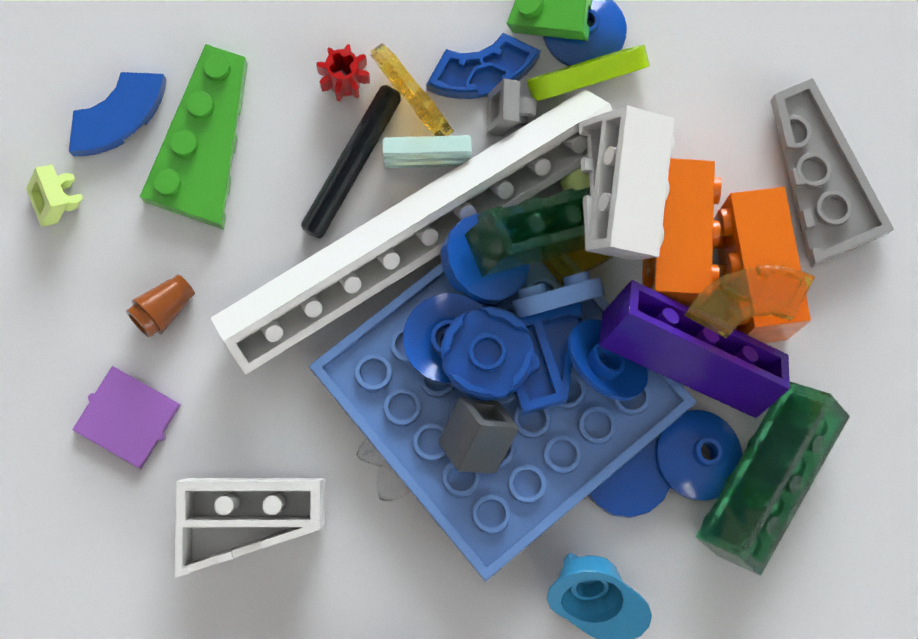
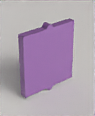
(126, 417)

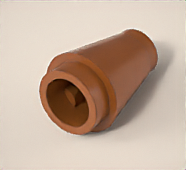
(159, 306)

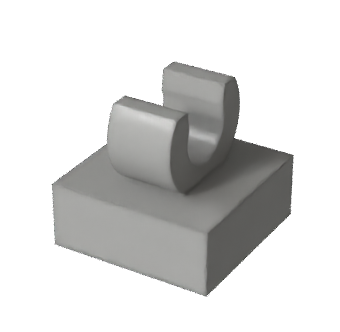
(507, 108)

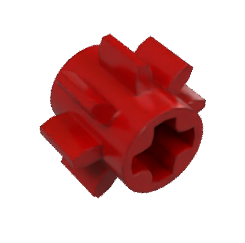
(351, 65)

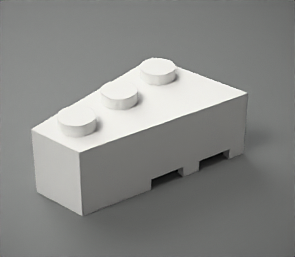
(627, 181)
(241, 515)

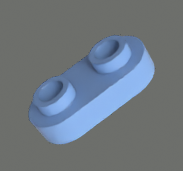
(576, 289)

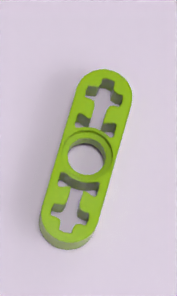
(588, 72)

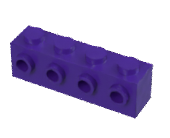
(658, 336)

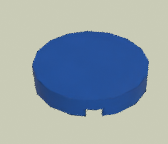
(465, 275)
(487, 353)
(634, 487)

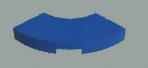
(477, 73)
(118, 116)

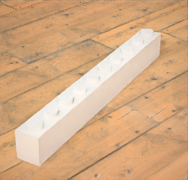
(405, 235)

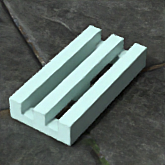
(426, 151)

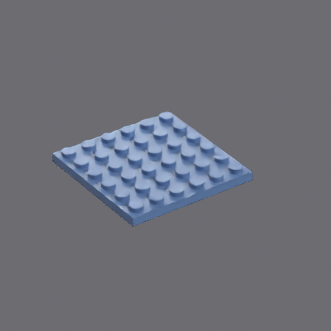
(550, 463)

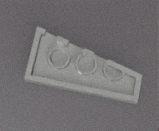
(827, 182)

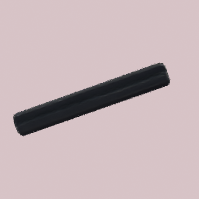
(351, 161)

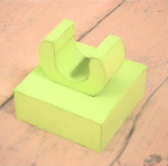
(47, 194)

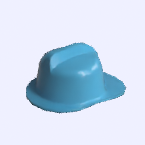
(598, 600)

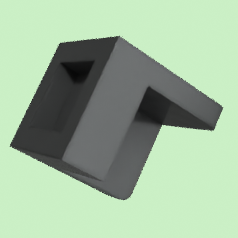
(478, 435)

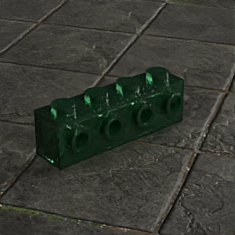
(528, 231)
(773, 477)

